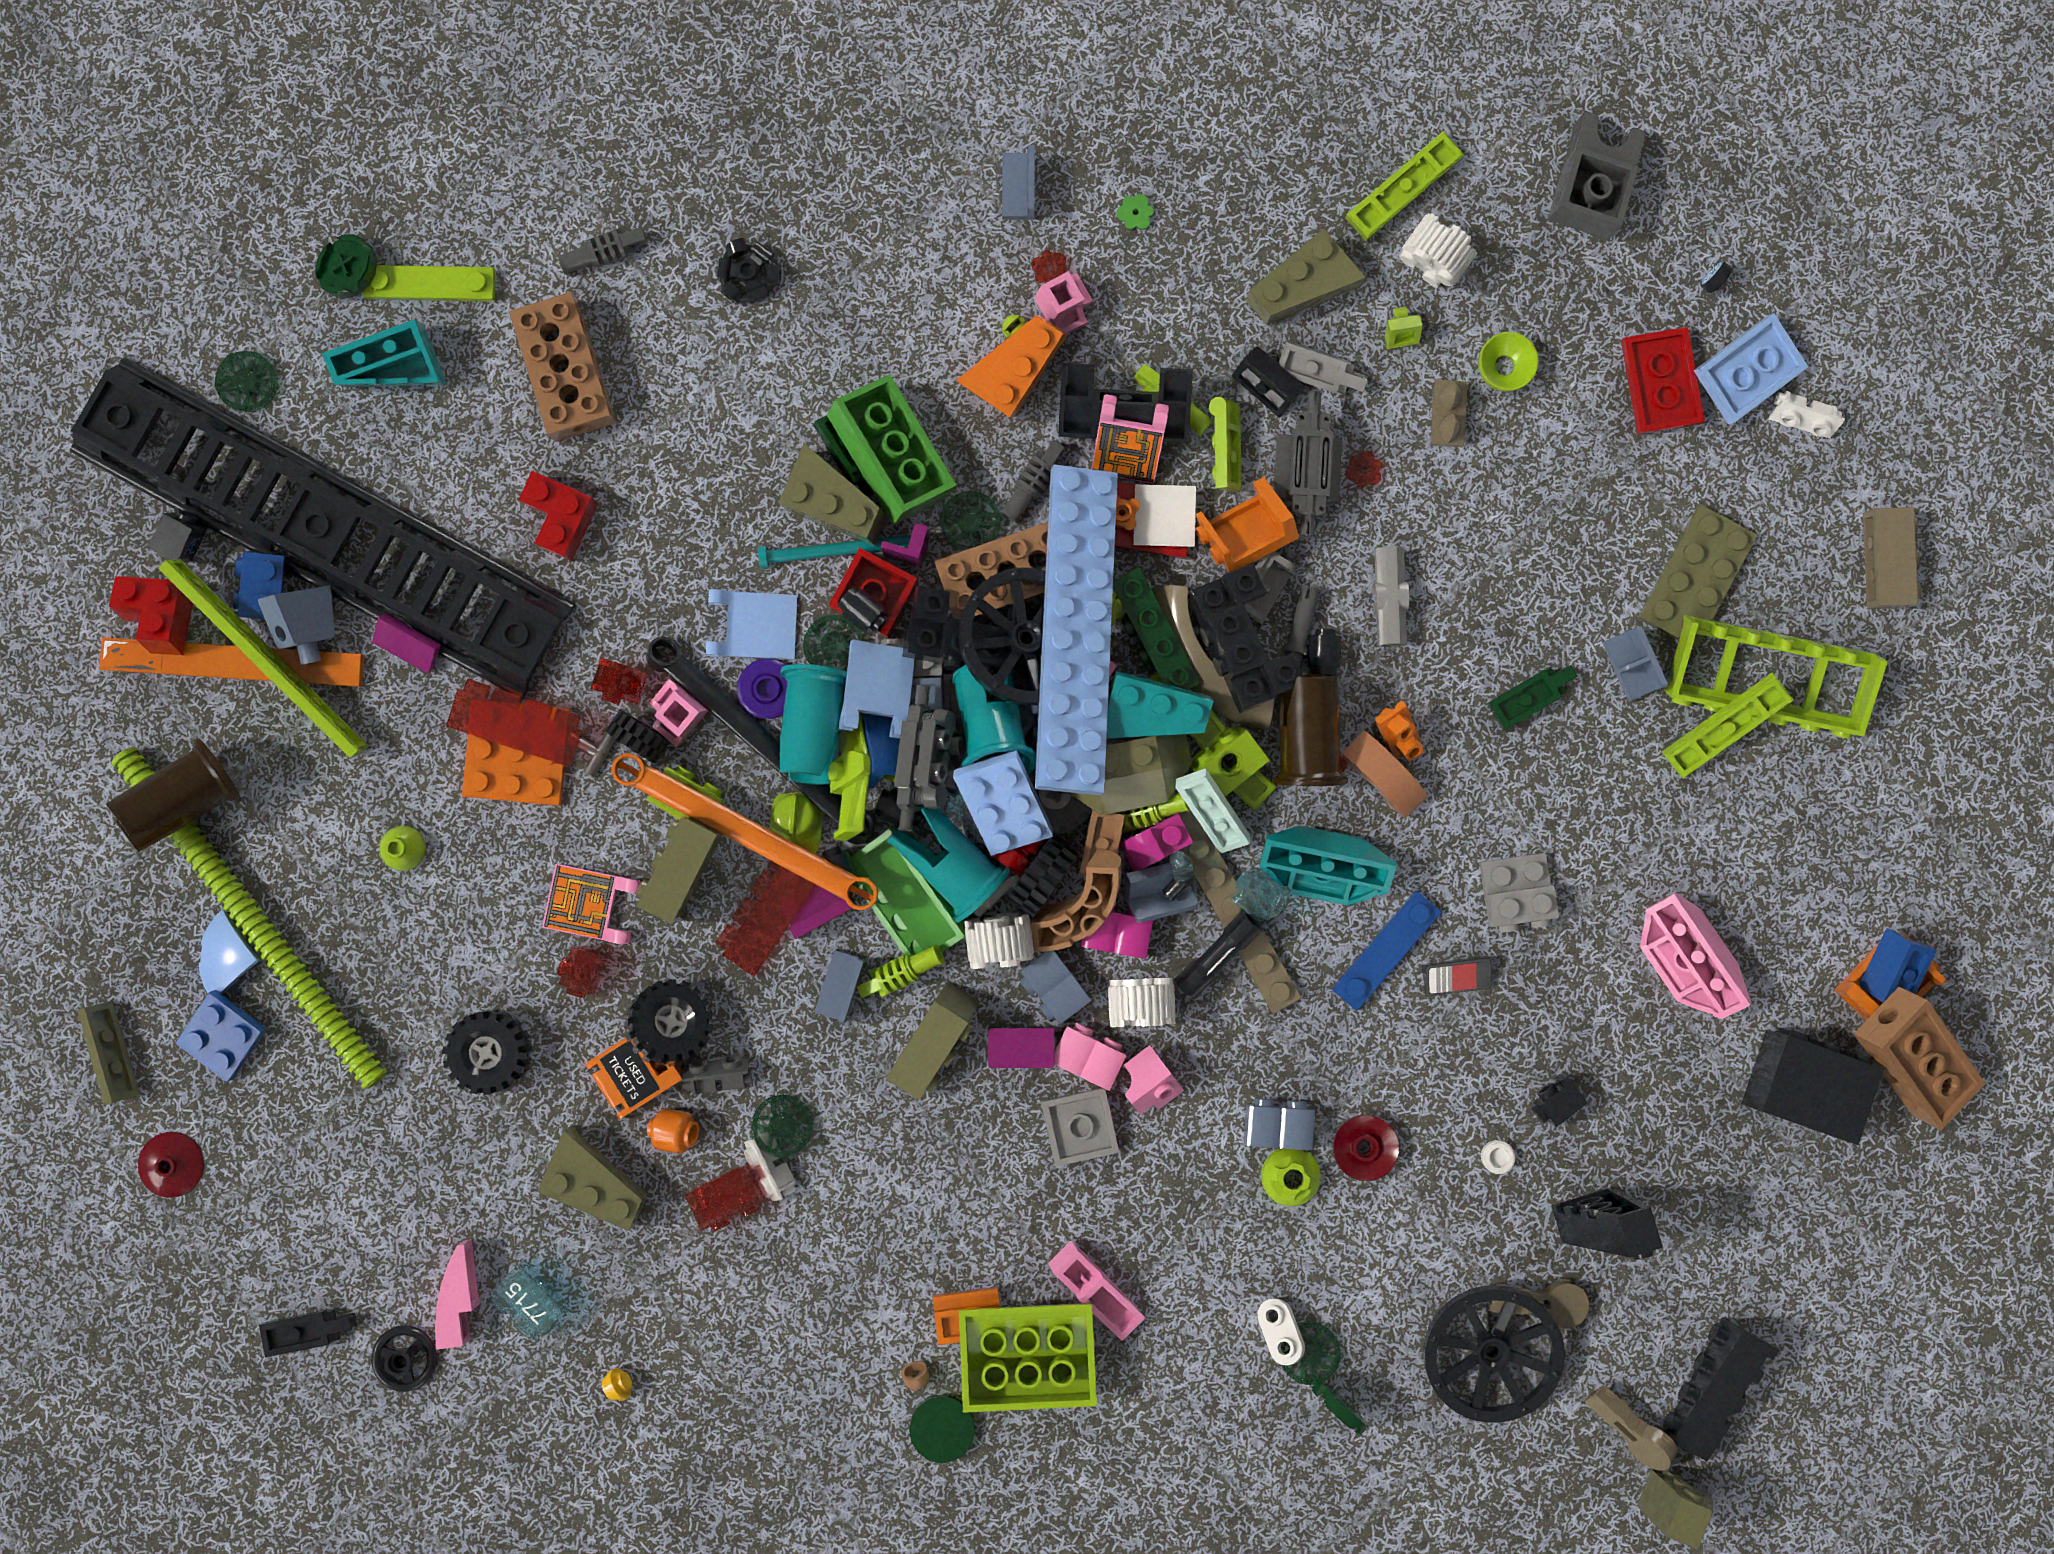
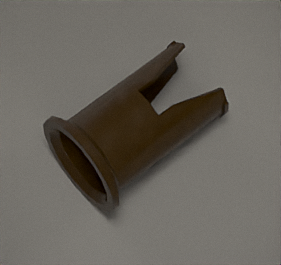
(1310, 733)
(173, 797)

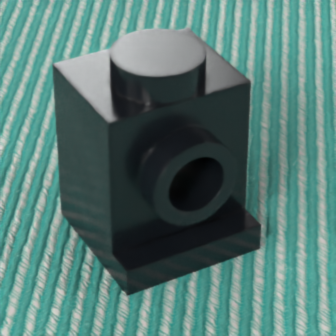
(1558, 1101)

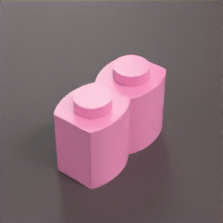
(1088, 1056)

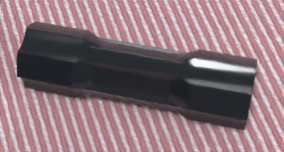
(1201, 971)

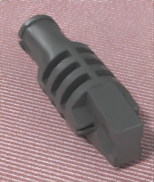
(603, 249)
(1032, 481)

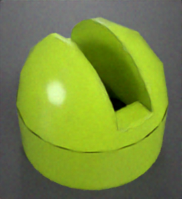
(1009, 321)

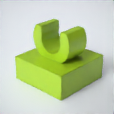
(1403, 329)

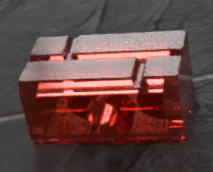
(725, 1197)

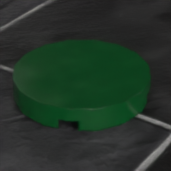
(346, 266)
(1340, 1407)
(941, 1428)

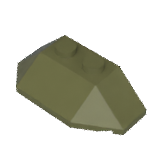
(1140, 773)

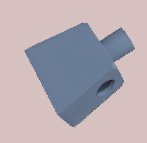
(300, 620)

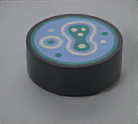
(1716, 277)

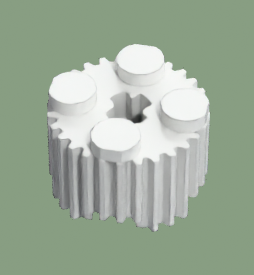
(1438, 251)
(999, 939)
(1141, 1002)

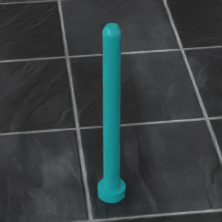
(824, 550)

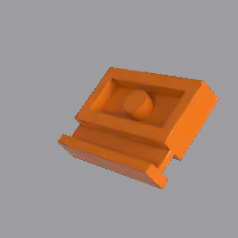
(948, 1305)

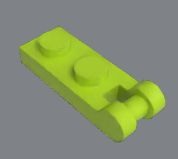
(1226, 444)

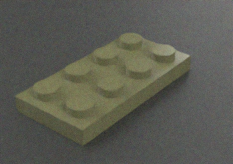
(1697, 572)

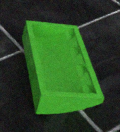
(906, 901)

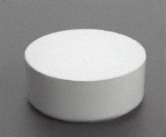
(1498, 1157)

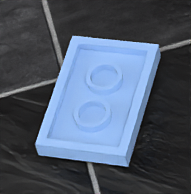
(1751, 368)
(1003, 802)

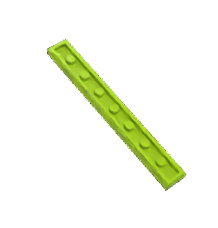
(263, 657)

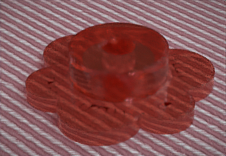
(1048, 259)
(1367, 460)

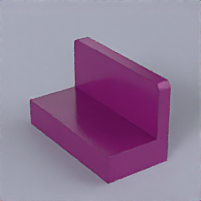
(916, 550)
(816, 911)
(1021, 1047)

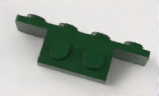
(1152, 631)

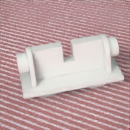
(1818, 419)
(773, 1178)

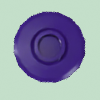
(768, 697)

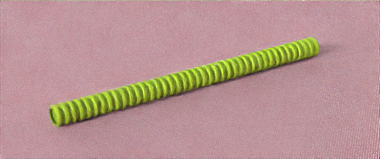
(263, 936)

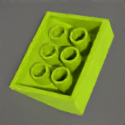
(1027, 1357)

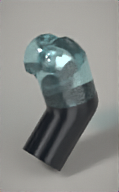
(1182, 875)

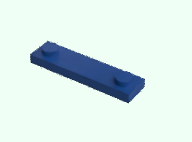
(1386, 950)

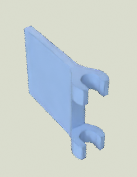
(756, 625)
(877, 685)

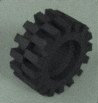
(637, 736)

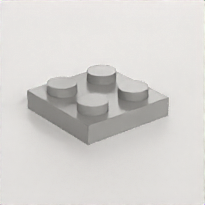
(1080, 1126)

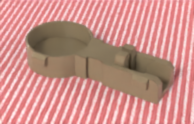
(1567, 1302)
(1645, 1442)

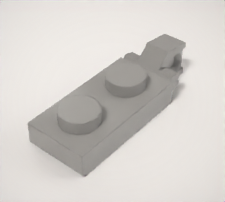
(1320, 369)

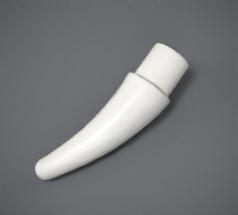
(1008, 883)

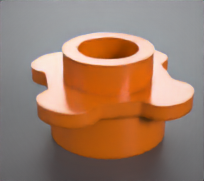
(1130, 507)

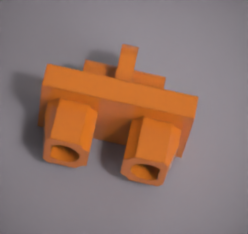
(1399, 732)

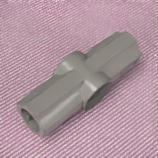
(1391, 596)

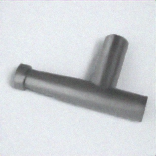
(597, 753)

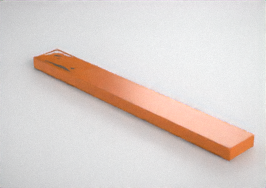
(227, 663)

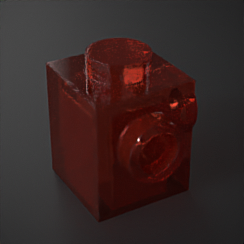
(618, 682)
(581, 971)

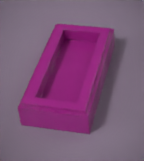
(406, 643)

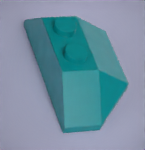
(1327, 865)

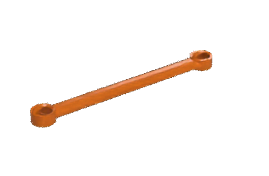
(744, 831)

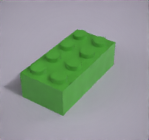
(891, 449)

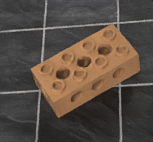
(542, 359)
(986, 561)
(1919, 1058)

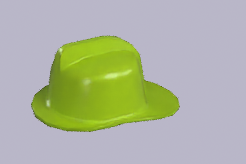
(797, 820)

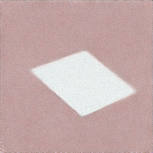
(1165, 515)

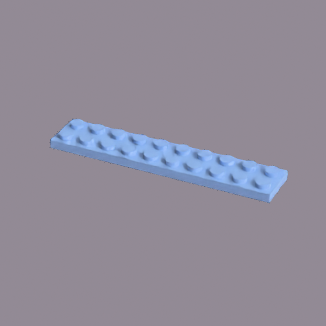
(1076, 631)

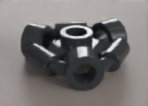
(747, 271)

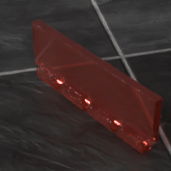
(505, 724)
(766, 920)

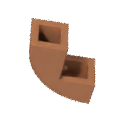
(1385, 773)

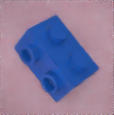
(260, 577)

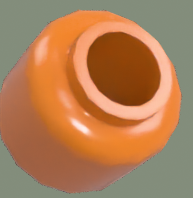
(673, 1131)

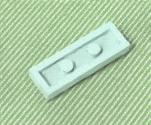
(1212, 811)

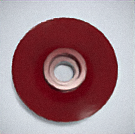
(1380, 1156)
(185, 1163)

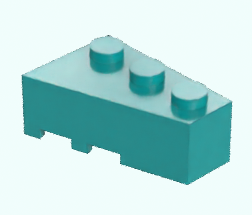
(386, 359)
(1154, 708)

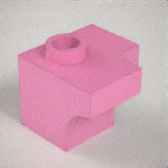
(1064, 301)
(676, 712)
(1150, 1082)

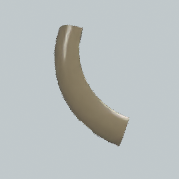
(1175, 607)

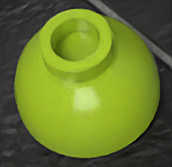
(402, 848)

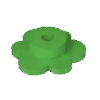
(1139, 204)

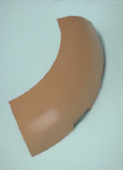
(1069, 921)

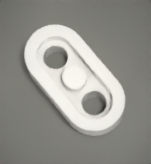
(1281, 1331)

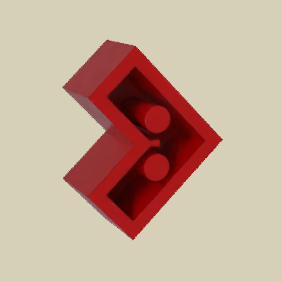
(566, 512)
(158, 608)

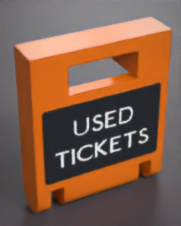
(630, 1079)

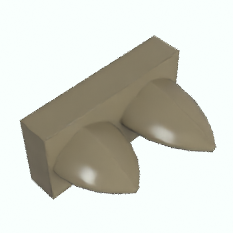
(1448, 413)

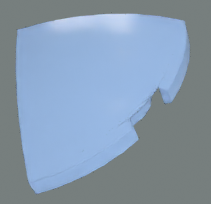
(224, 954)

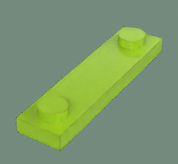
(1404, 186)
(432, 283)
(1727, 725)

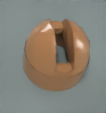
(916, 1382)

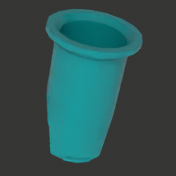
(811, 721)
(989, 726)
(958, 872)

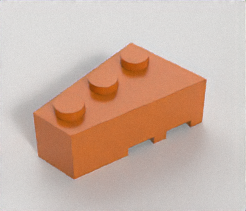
(1015, 366)

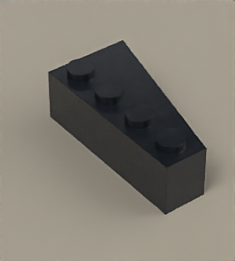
(1608, 1223)
(1717, 1388)

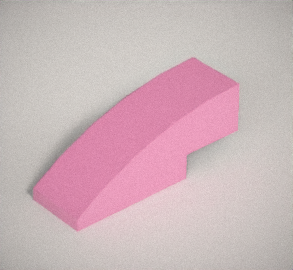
(1094, 1287)
(456, 1297)

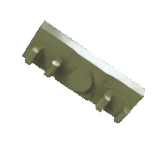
(108, 1052)

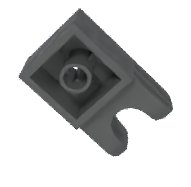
(1596, 179)

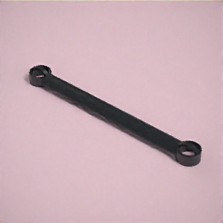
(743, 726)

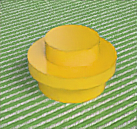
(617, 1385)

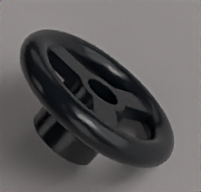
(392, 1363)

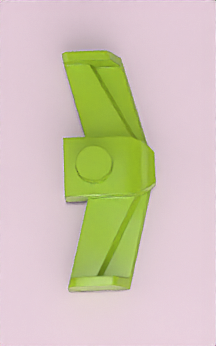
(850, 779)

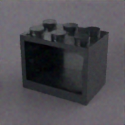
(1813, 1084)

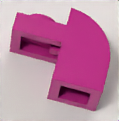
(1155, 843)

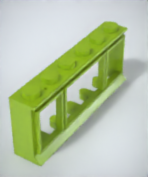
(1805, 715)

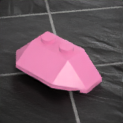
(1693, 958)

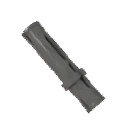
(1302, 623)

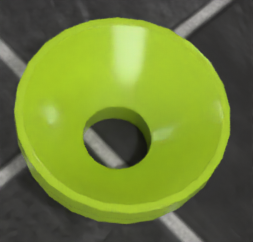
(1518, 350)
(1281, 1162)

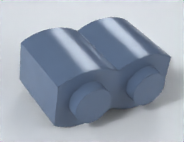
(1055, 986)
(1279, 1125)

